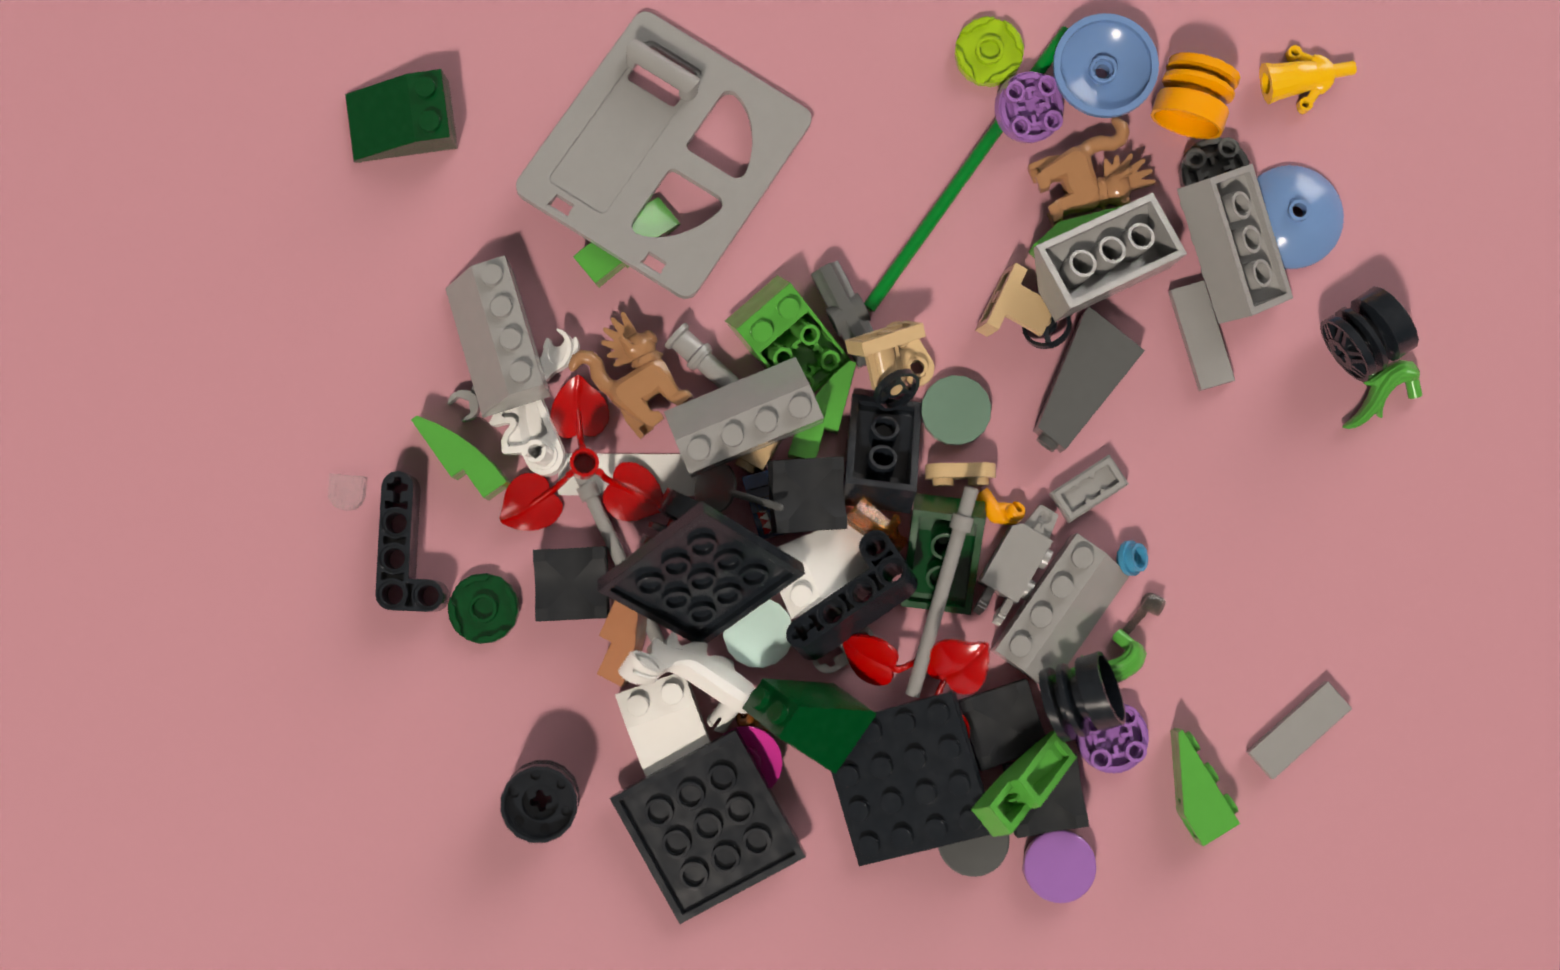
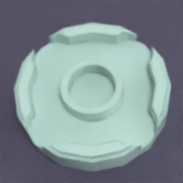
(759, 636)

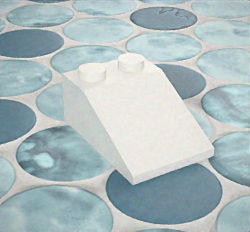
(829, 563)
(662, 721)

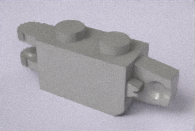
(1015, 562)

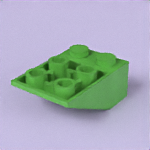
(782, 326)

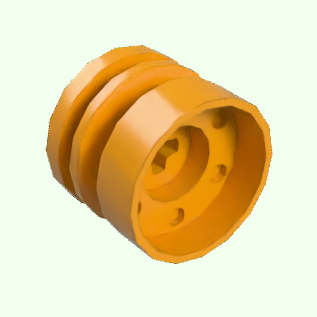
(1195, 95)

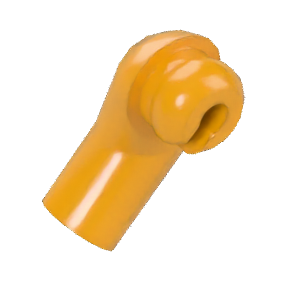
(1001, 512)

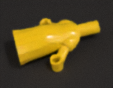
(1301, 75)

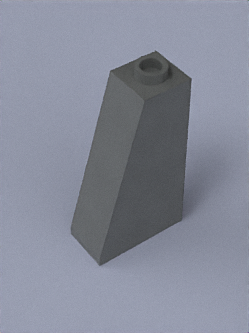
(1087, 375)

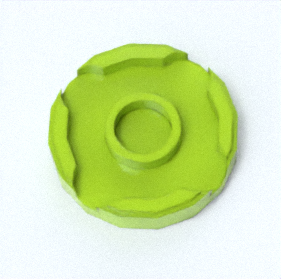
(988, 51)

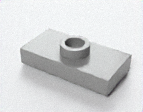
(1088, 488)

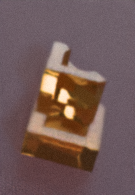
(865, 518)

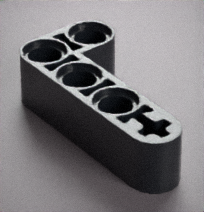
(408, 543)
(806, 632)

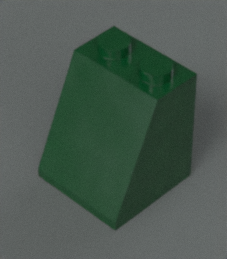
(811, 717)

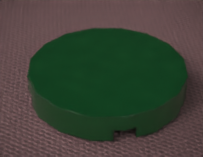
(483, 608)

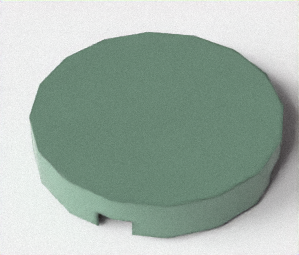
(955, 410)

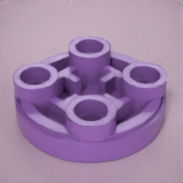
(1029, 107)
(1117, 747)
(1059, 866)

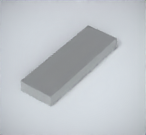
(1201, 335)
(1299, 730)

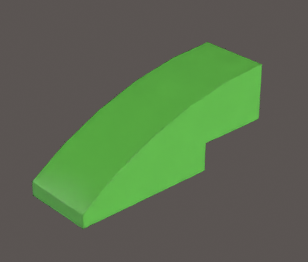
(653, 221)
(831, 402)
(462, 458)
(1024, 785)

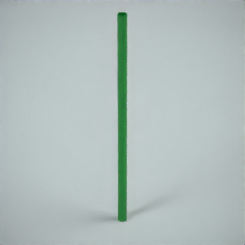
(950, 193)

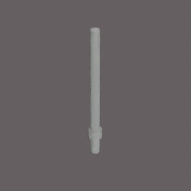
(589, 493)
(961, 524)

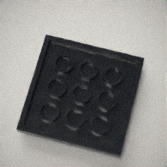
(700, 575)
(911, 781)
(708, 826)

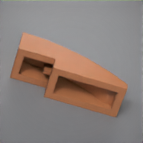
(626, 633)

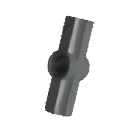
(844, 307)

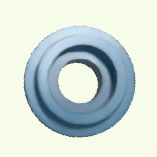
(1132, 558)

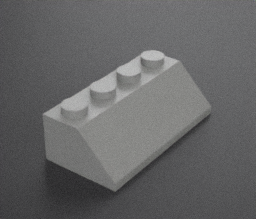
(1235, 244)
(1105, 256)
(496, 337)
(744, 417)
(1061, 608)

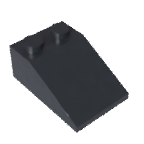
(882, 454)

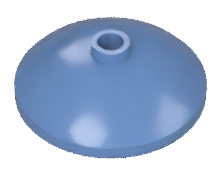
(1111, 45)
(1305, 238)

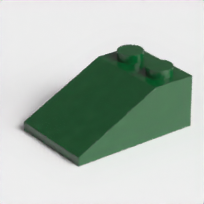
(401, 117)
(927, 547)

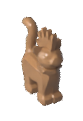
(1078, 178)
(639, 386)

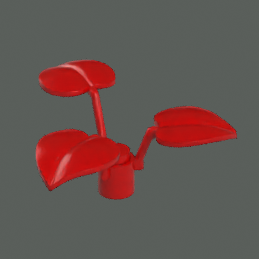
(580, 412)
(952, 661)

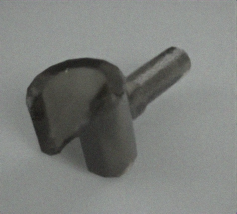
(1150, 603)

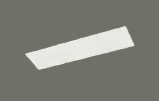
(666, 468)

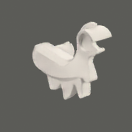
(530, 425)
(709, 673)

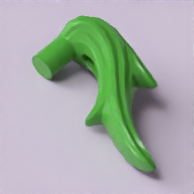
(1382, 385)
(1130, 661)

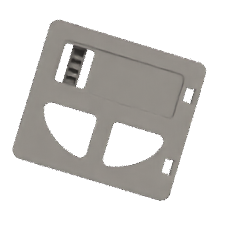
(625, 141)

